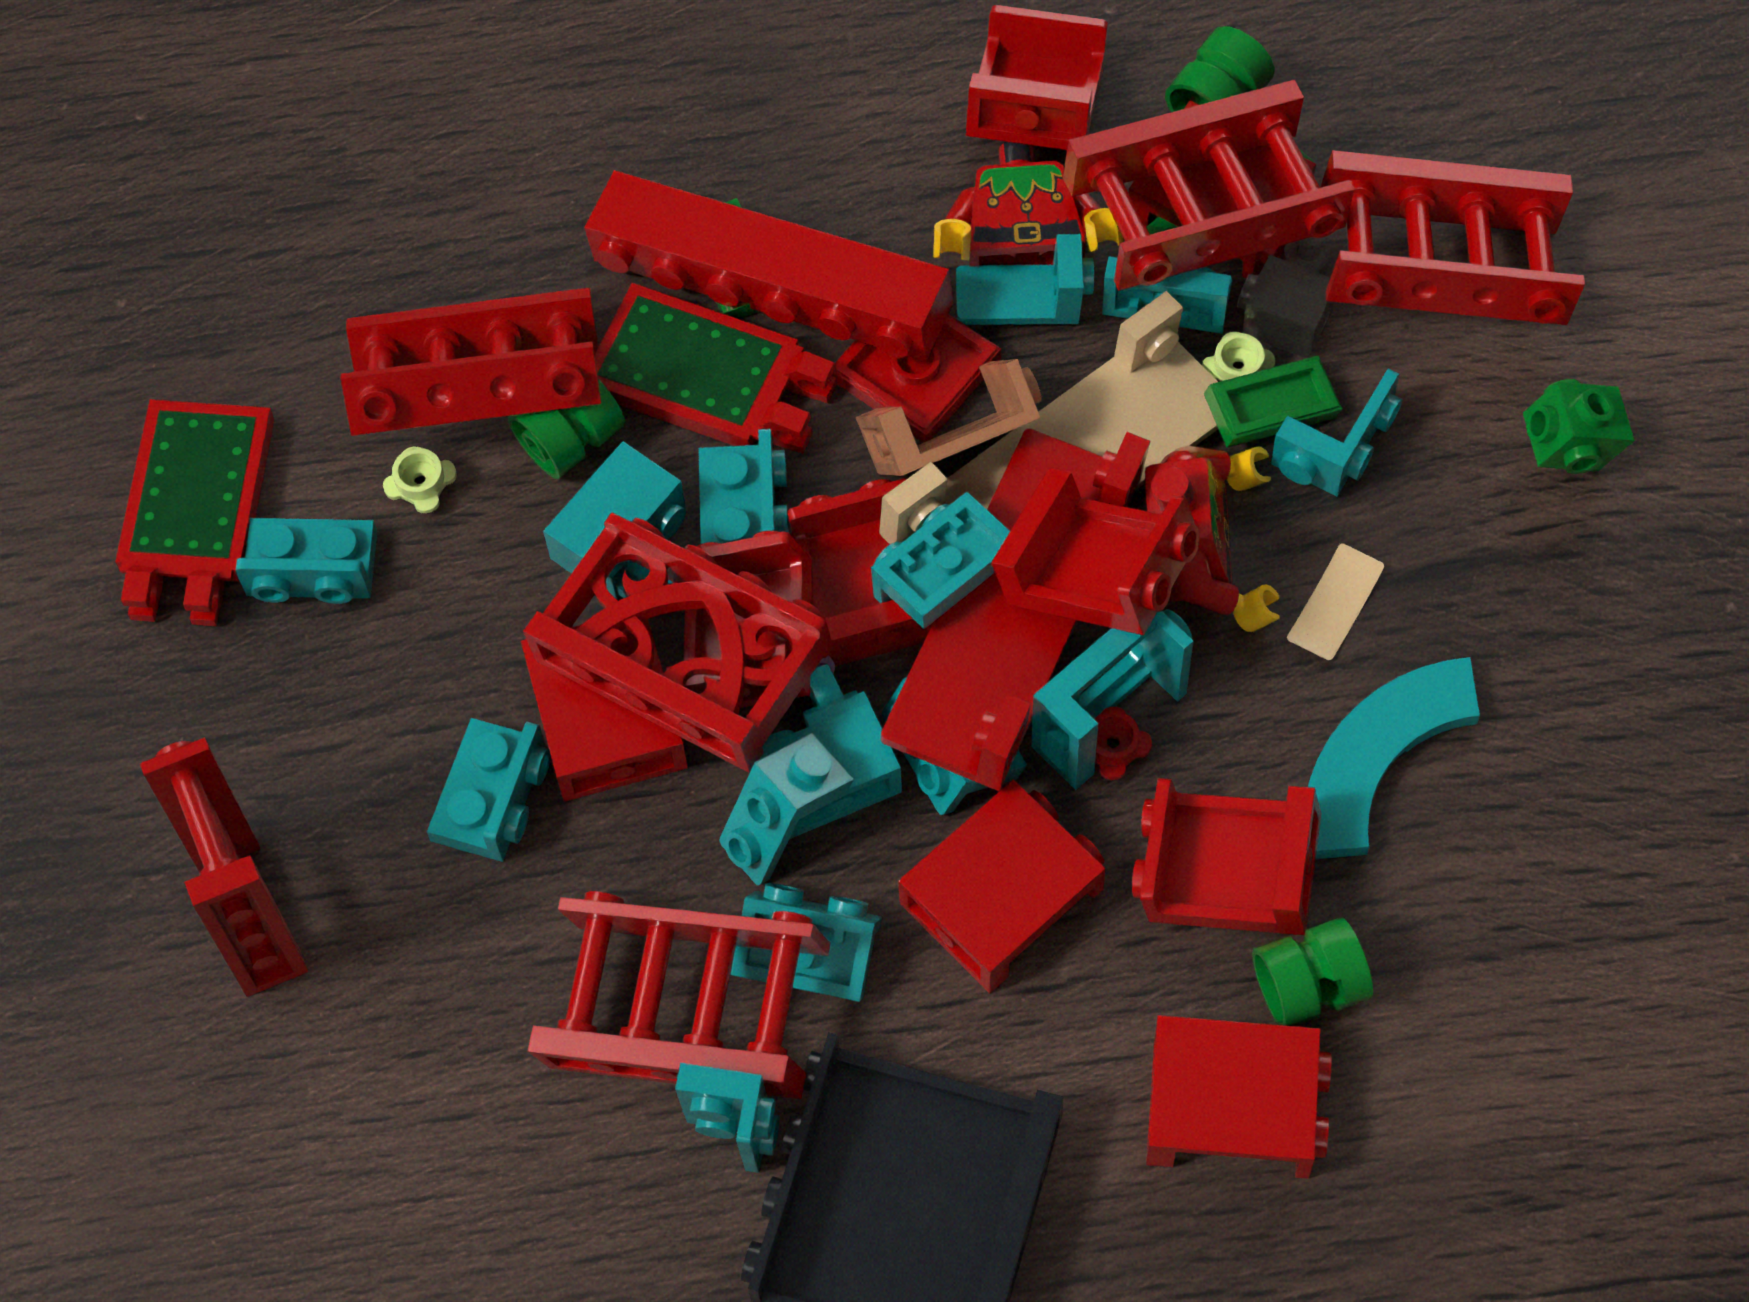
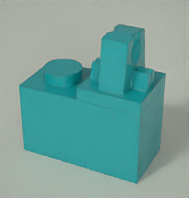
(624, 486)
(852, 736)

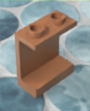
(893, 444)

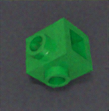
(1578, 426)

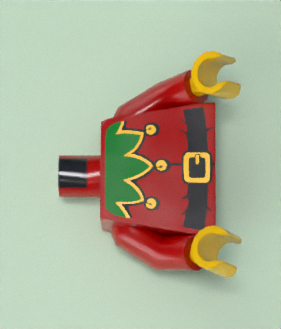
(1019, 212)
(1207, 578)

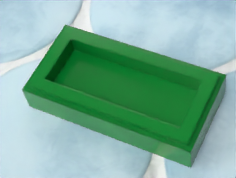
(1259, 402)

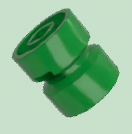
(1223, 67)
(559, 436)
(1312, 973)

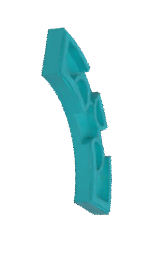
(1374, 736)

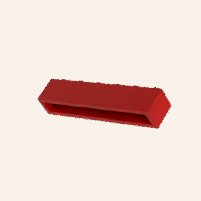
(771, 265)

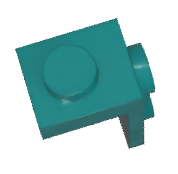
(1027, 291)
(1320, 460)
(774, 799)

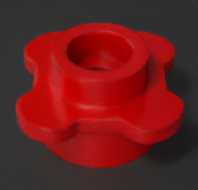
(1116, 724)

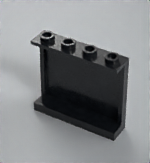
(901, 1187)

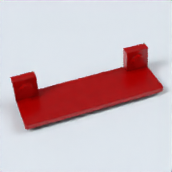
(986, 658)

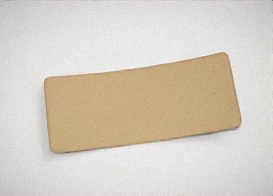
(1336, 602)

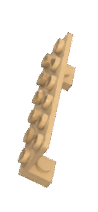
(1143, 390)

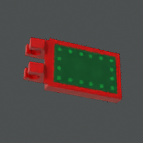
(709, 371)
(192, 503)

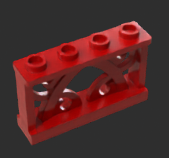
(699, 583)

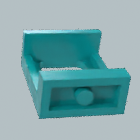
(1065, 722)

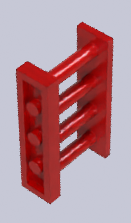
(1199, 135)
(1456, 195)
(471, 361)
(230, 888)
(638, 1049)

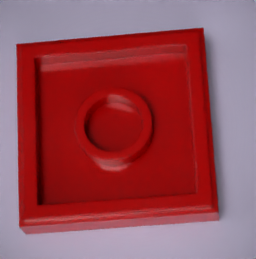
(924, 389)

